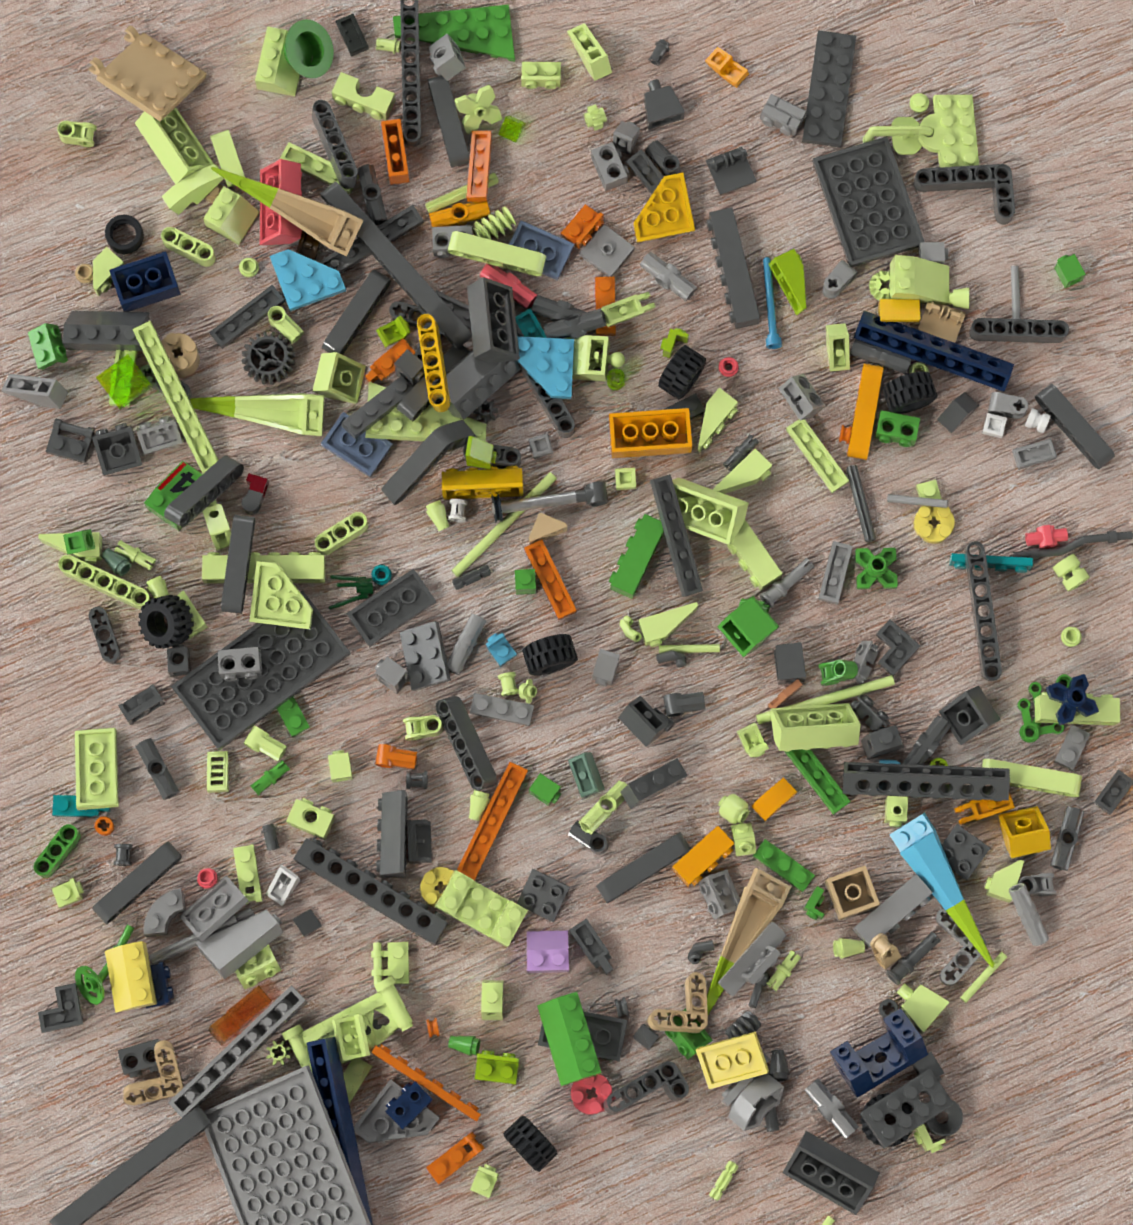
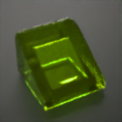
(511, 128)

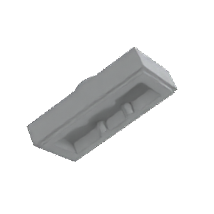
(1034, 454)

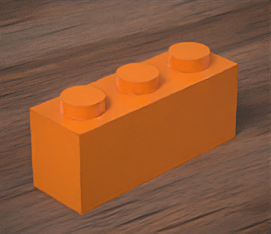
(395, 151)

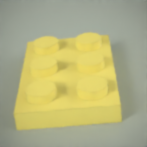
(732, 1060)

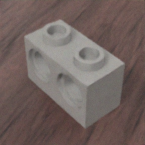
(605, 167)
(444, 233)
(802, 397)
(240, 658)
(391, 674)

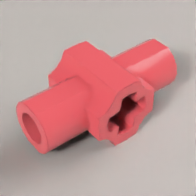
(1046, 536)

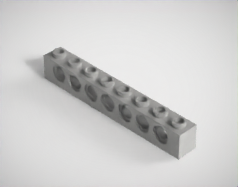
(238, 1052)

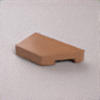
(786, 694)

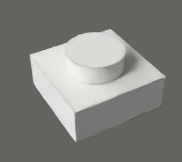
(994, 425)

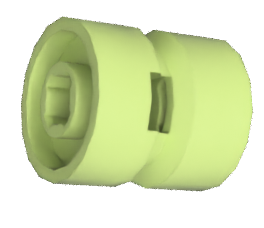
(1069, 565)

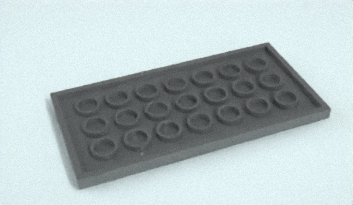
(289, 664)

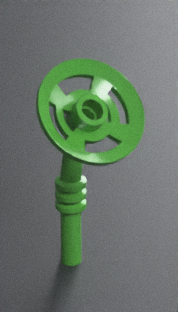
(95, 981)

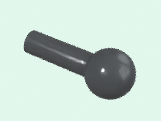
(757, 990)

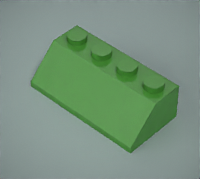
(569, 1039)

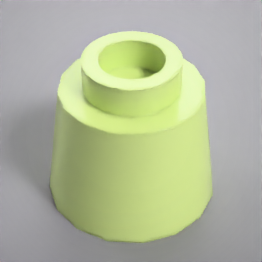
(960, 298)

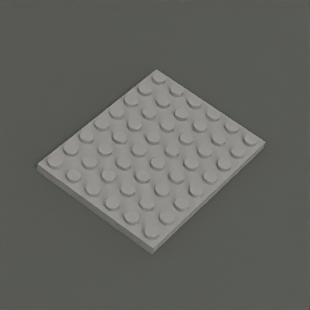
(283, 1156)

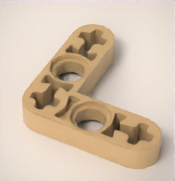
(691, 1011)
(166, 1079)

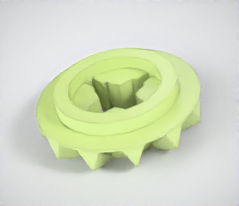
(875, 285)

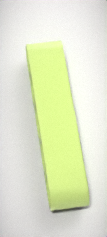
(496, 253)
(97, 576)
(1039, 778)

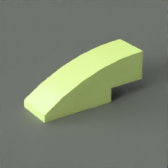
(192, 189)

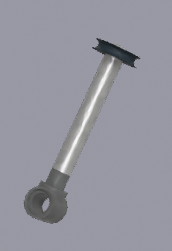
(593, 494)

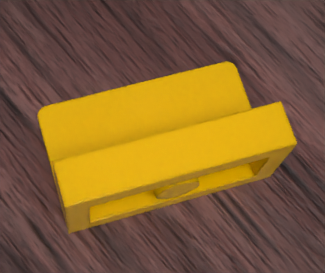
(899, 310)

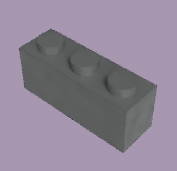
(654, 783)

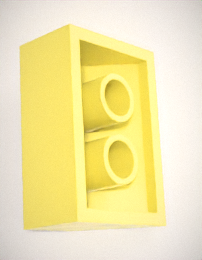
(130, 976)

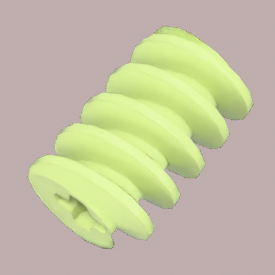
(494, 224)

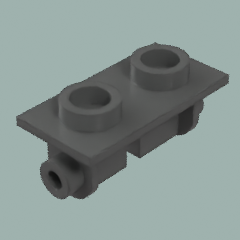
(865, 707)

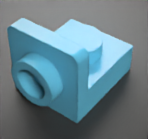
(500, 649)

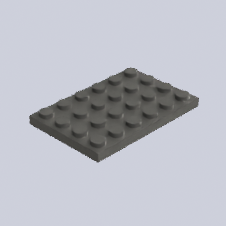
(868, 202)

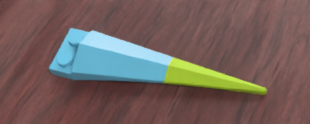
(925, 855)

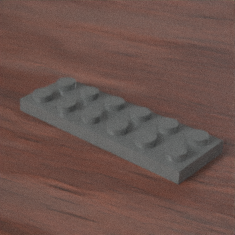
(829, 88)

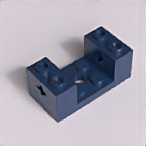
(900, 1045)

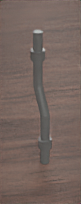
(1110, 537)

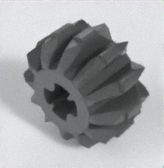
(743, 1025)

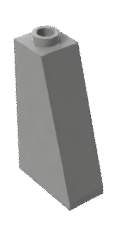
(240, 942)

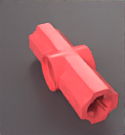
(521, 293)

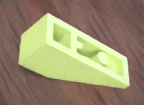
(590, 52)
(746, 473)
(90, 556)
(662, 625)

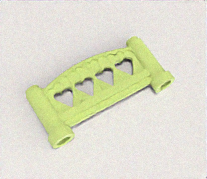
(385, 1001)

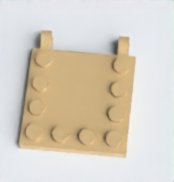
(149, 75)

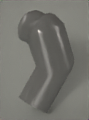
(672, 656)

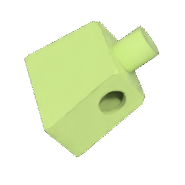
(217, 525)
(492, 999)
(921, 1005)

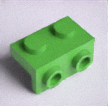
(47, 345)

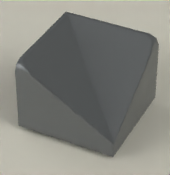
(646, 1036)

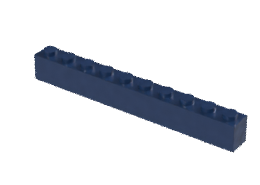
(332, 1088)

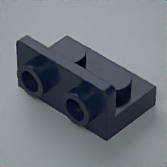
(163, 992)

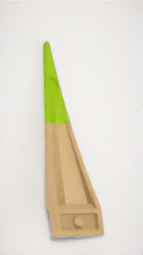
(323, 222)
(754, 912)

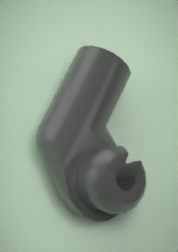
(698, 949)

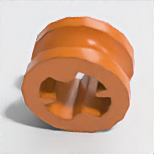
(845, 434)
(100, 830)
(433, 1028)

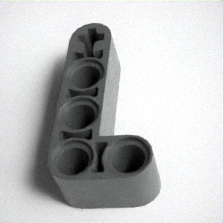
(643, 1090)

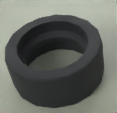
(120, 220)

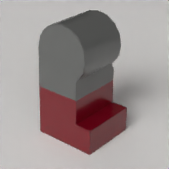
(253, 500)

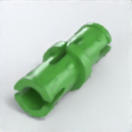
(270, 777)

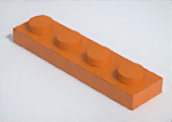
(479, 166)
(550, 579)

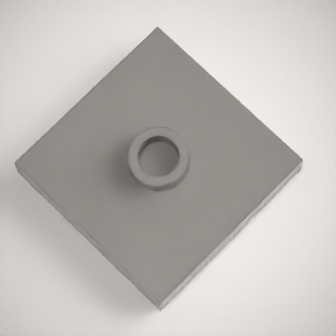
(607, 251)

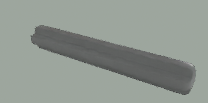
(861, 503)

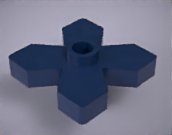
(1072, 699)

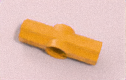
(447, 217)

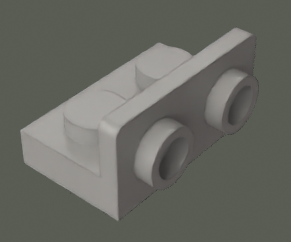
(159, 434)
(719, 894)

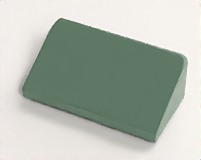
(586, 774)

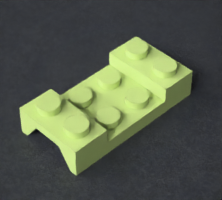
(481, 908)

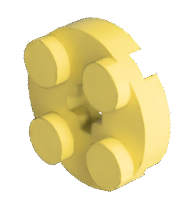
(926, 530)
(431, 880)

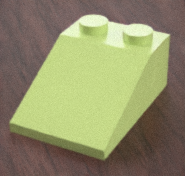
(919, 279)

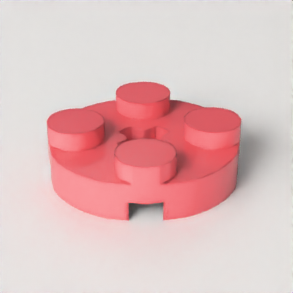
(592, 1105)

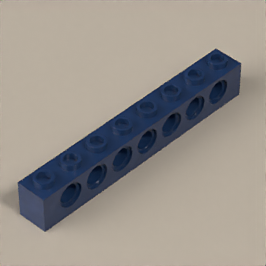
(934, 351)

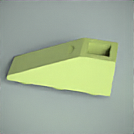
(717, 411)

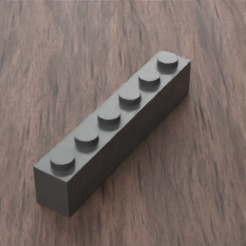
(733, 268)

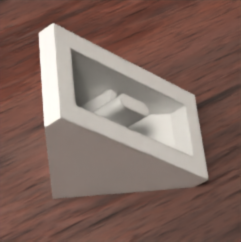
(282, 885)

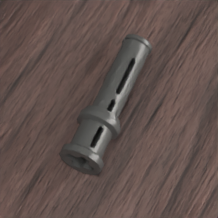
(907, 964)

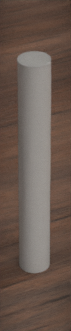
(1015, 292)
(917, 501)

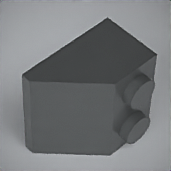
(969, 715)

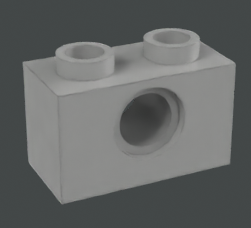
(446, 57)

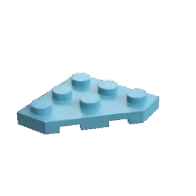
(305, 279)
(549, 363)

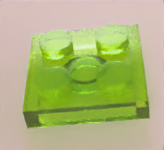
(123, 381)

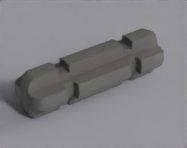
(471, 577)

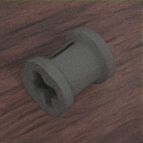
(410, 783)
(123, 854)

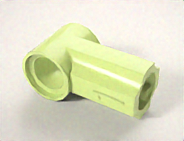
(285, 325)
(261, 741)

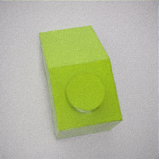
(480, 453)

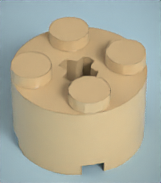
(182, 344)

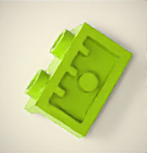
(496, 1068)

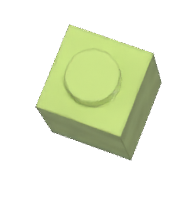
(340, 766)

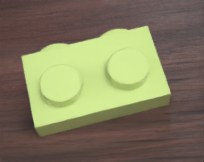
(351, 1037)

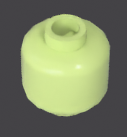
(733, 809)

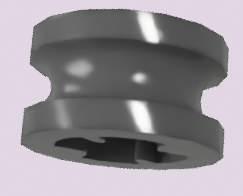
(884, 1003)
(621, 1007)

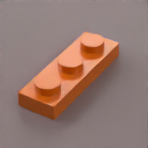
(604, 296)

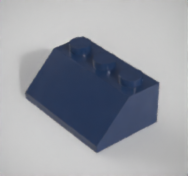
(145, 282)

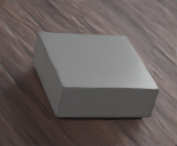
(540, 446)

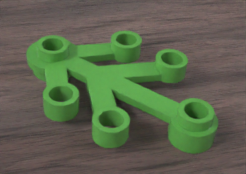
(1031, 725)

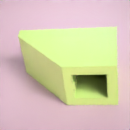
(101, 275)

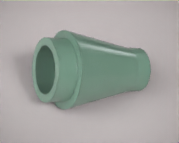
(117, 562)

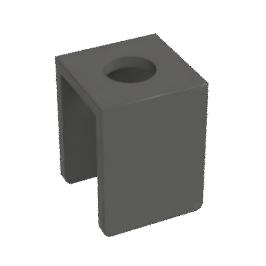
(789, 663)

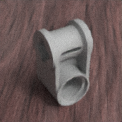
(840, 277)
(1005, 405)
(1040, 884)

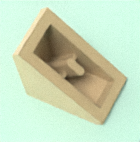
(546, 528)

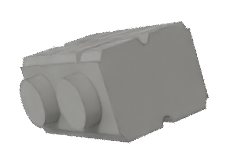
(782, 115)

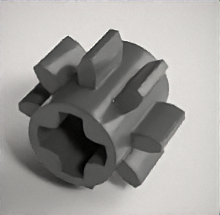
(486, 416)

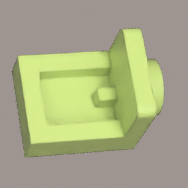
(752, 740)
(743, 839)
(922, 1137)

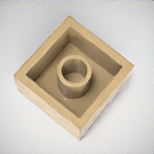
(852, 893)

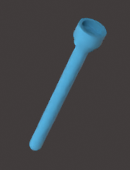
(773, 340)

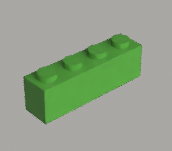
(638, 556)

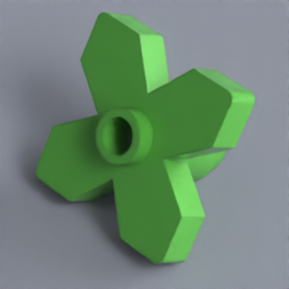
(884, 575)

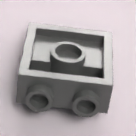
(117, 449)

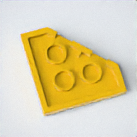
(666, 211)

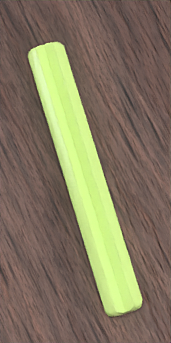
(454, 196)

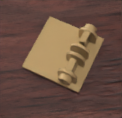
(942, 321)

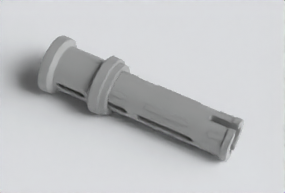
(780, 588)

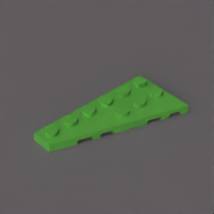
(472, 29)

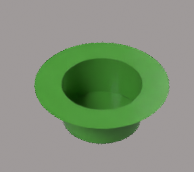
(306, 40)

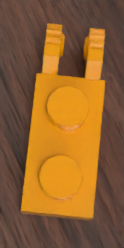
(984, 808)

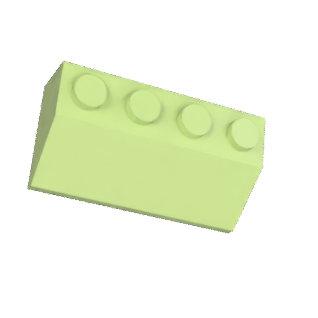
(174, 144)
(710, 511)
(815, 727)

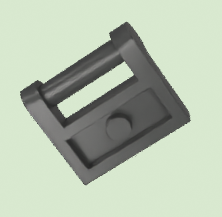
(69, 447)

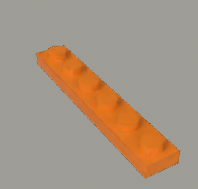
(492, 820)
(419, 1077)

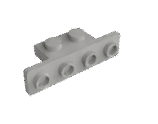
(754, 960)

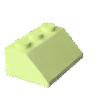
(274, 71)

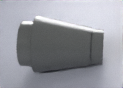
(778, 1066)

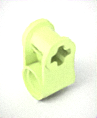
(81, 133)
(421, 727)

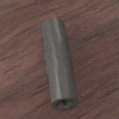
(880, 356)

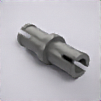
(740, 452)

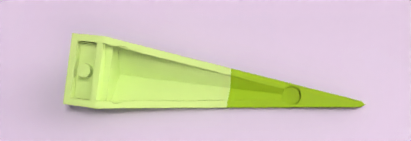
(290, 412)

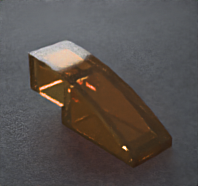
(239, 1015)

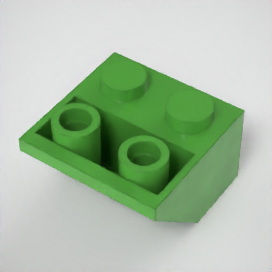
(748, 626)

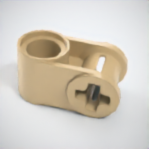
(884, 952)

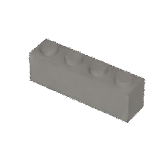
(893, 910)

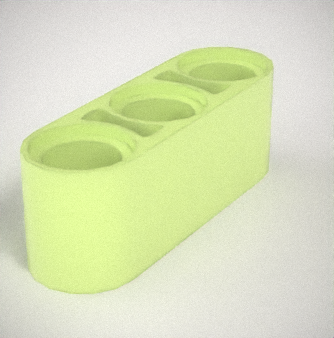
(226, 154)
(183, 239)
(336, 542)

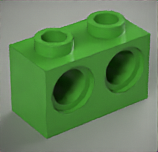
(897, 422)

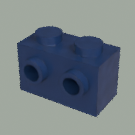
(408, 1105)

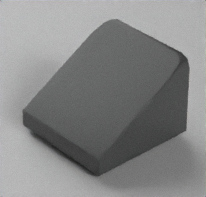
(307, 923)

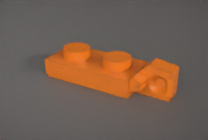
(384, 366)

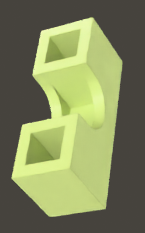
(377, 105)

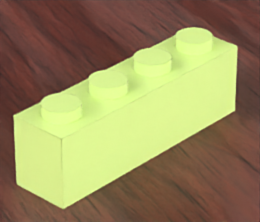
(754, 558)
(1107, 705)

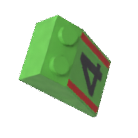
(170, 489)

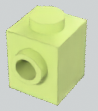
(896, 810)

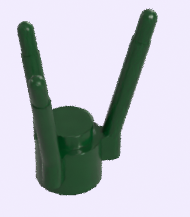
(362, 584)

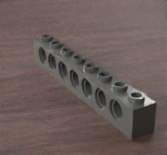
(935, 776)
(305, 857)

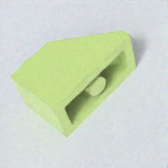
(838, 347)
(1003, 880)

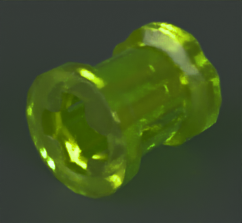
(618, 374)

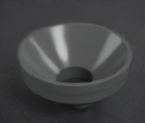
(953, 1124)

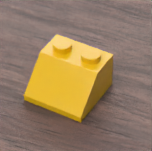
(1024, 832)

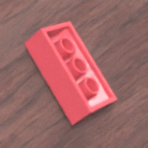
(274, 227)

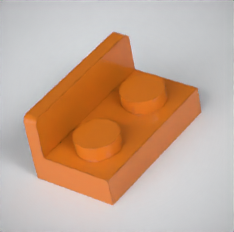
(583, 226)

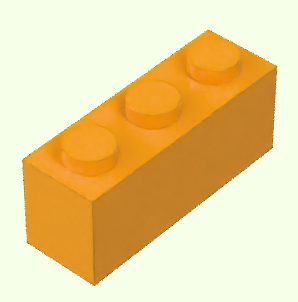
(703, 857)

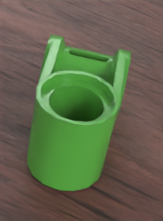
(837, 671)

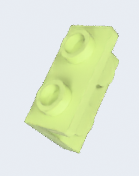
(541, 75)
(258, 968)

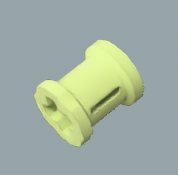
(508, 684)

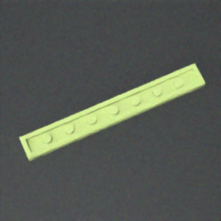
(176, 395)

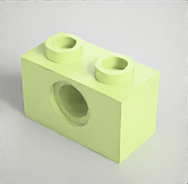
(319, 827)

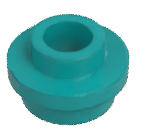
(381, 568)

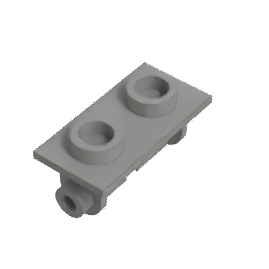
(865, 653)

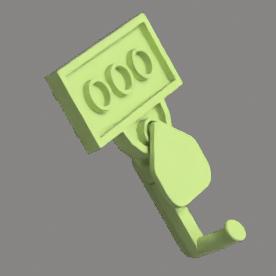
(950, 127)

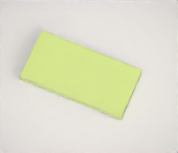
(96, 769)

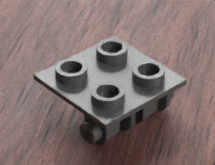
(731, 170)
(964, 851)
(543, 895)

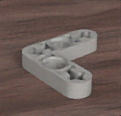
(965, 942)

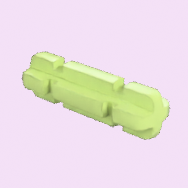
(723, 1180)

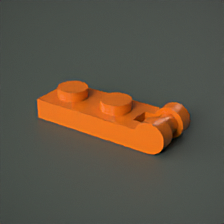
(454, 1158)

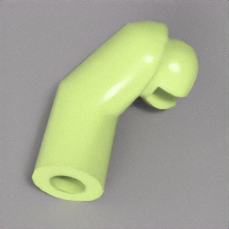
(628, 631)

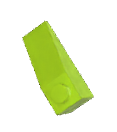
(790, 276)

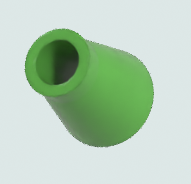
(466, 1044)

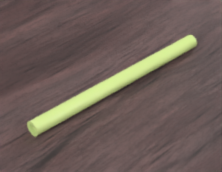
(538, 490)
(836, 696)

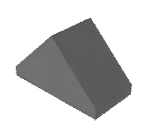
(957, 412)

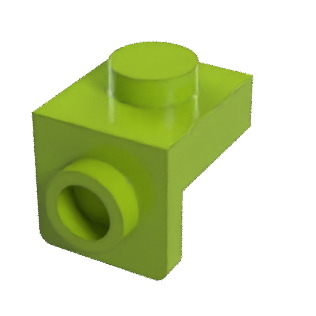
(393, 331)
(669, 342)

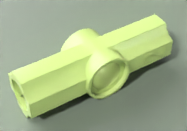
(598, 814)

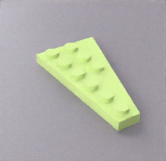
(399, 427)

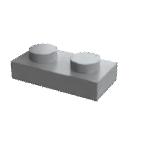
(1072, 747)

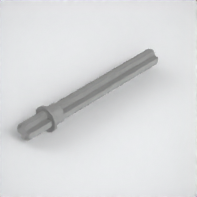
(191, 941)

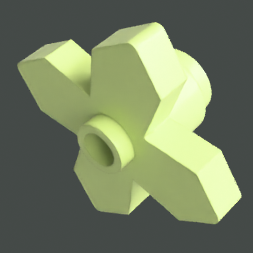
(478, 107)

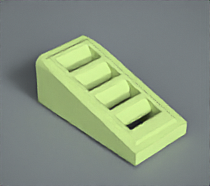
(225, 778)

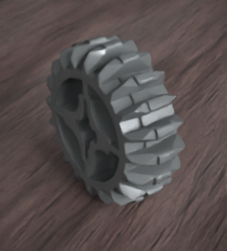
(274, 343)

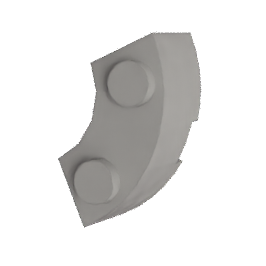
(163, 912)
(756, 1102)

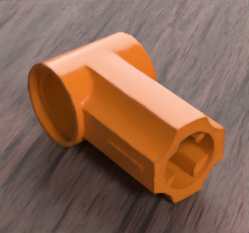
(390, 757)

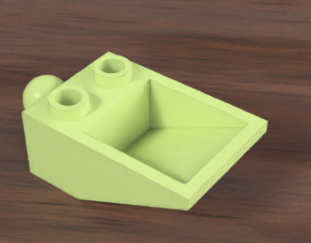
(587, 358)

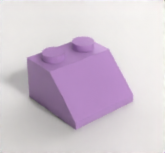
(547, 951)

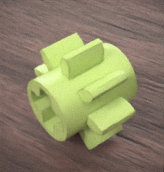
(595, 117)
(276, 1047)

